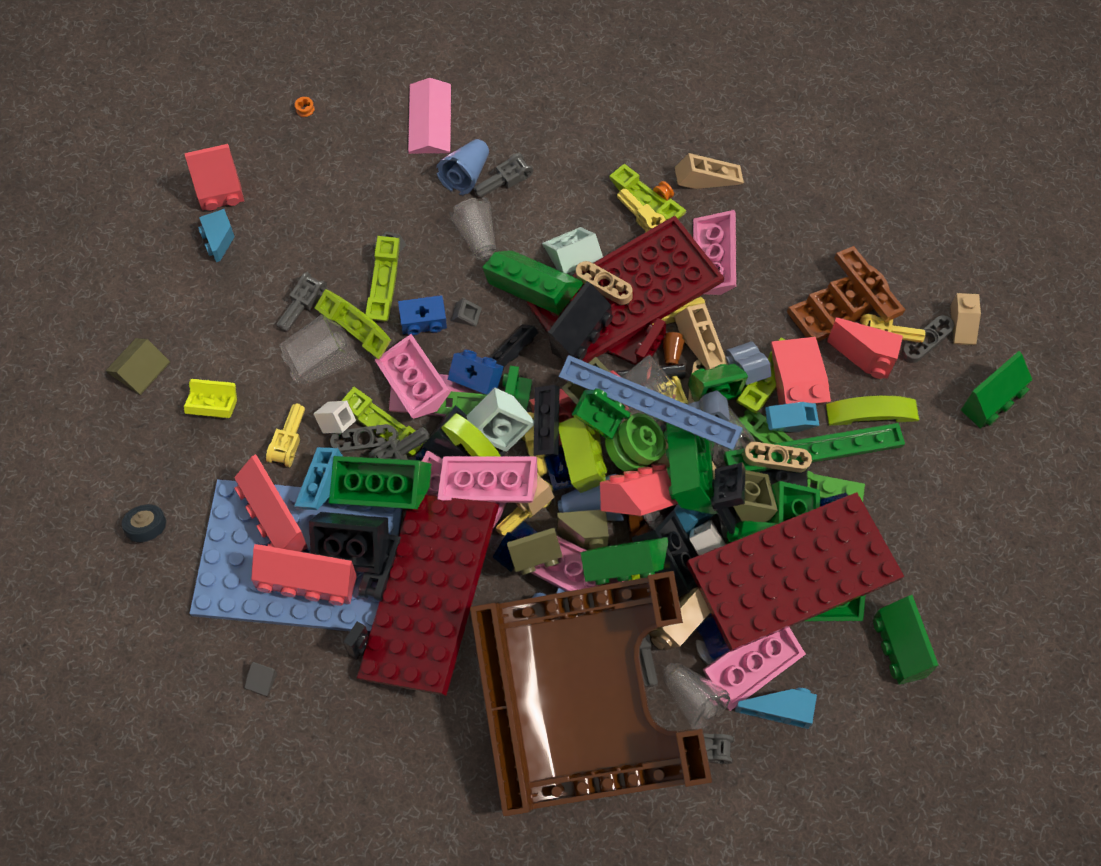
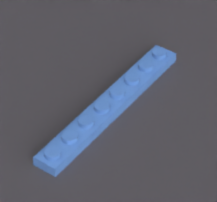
(652, 403)

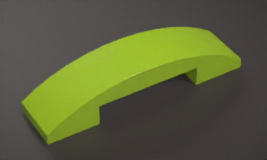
(628, 179)
(383, 278)
(354, 321)
(758, 393)
(872, 408)
(370, 415)
(473, 440)

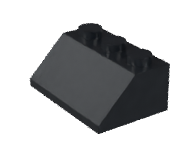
(580, 323)
(350, 538)
(678, 549)

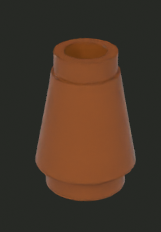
(672, 346)

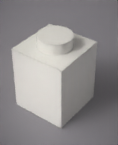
(335, 417)
(706, 538)

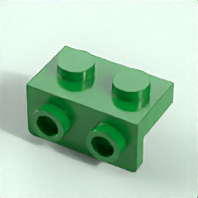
(517, 386)
(600, 412)

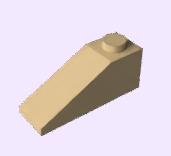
(704, 172)
(700, 335)

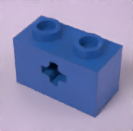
(429, 307)
(475, 372)

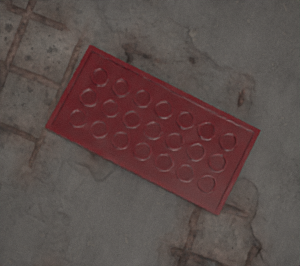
(664, 274)
(794, 571)
(429, 595)

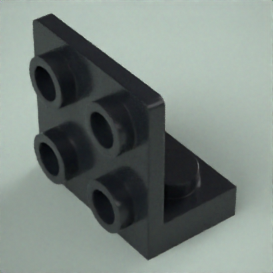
(728, 492)

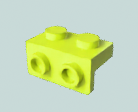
(211, 398)

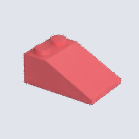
(214, 177)
(866, 346)
(800, 371)

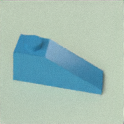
(318, 480)
(786, 707)

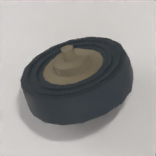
(144, 523)

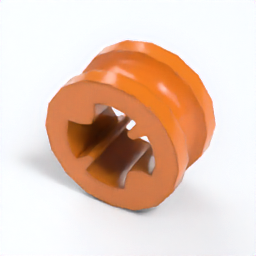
(300, 102)
(664, 190)

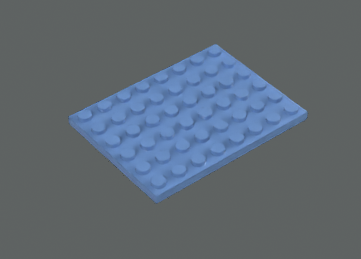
(226, 561)

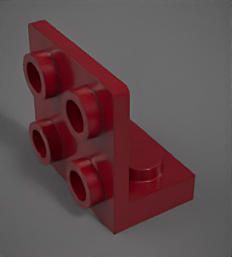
(641, 344)

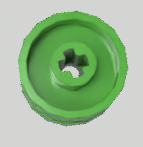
(636, 443)

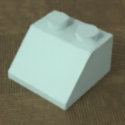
(573, 248)
(501, 419)

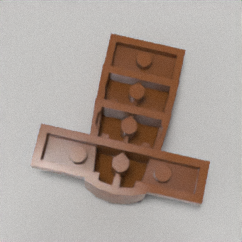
(846, 298)

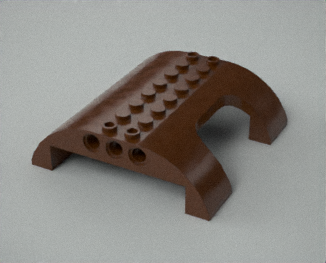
(573, 698)

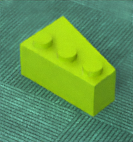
(582, 454)

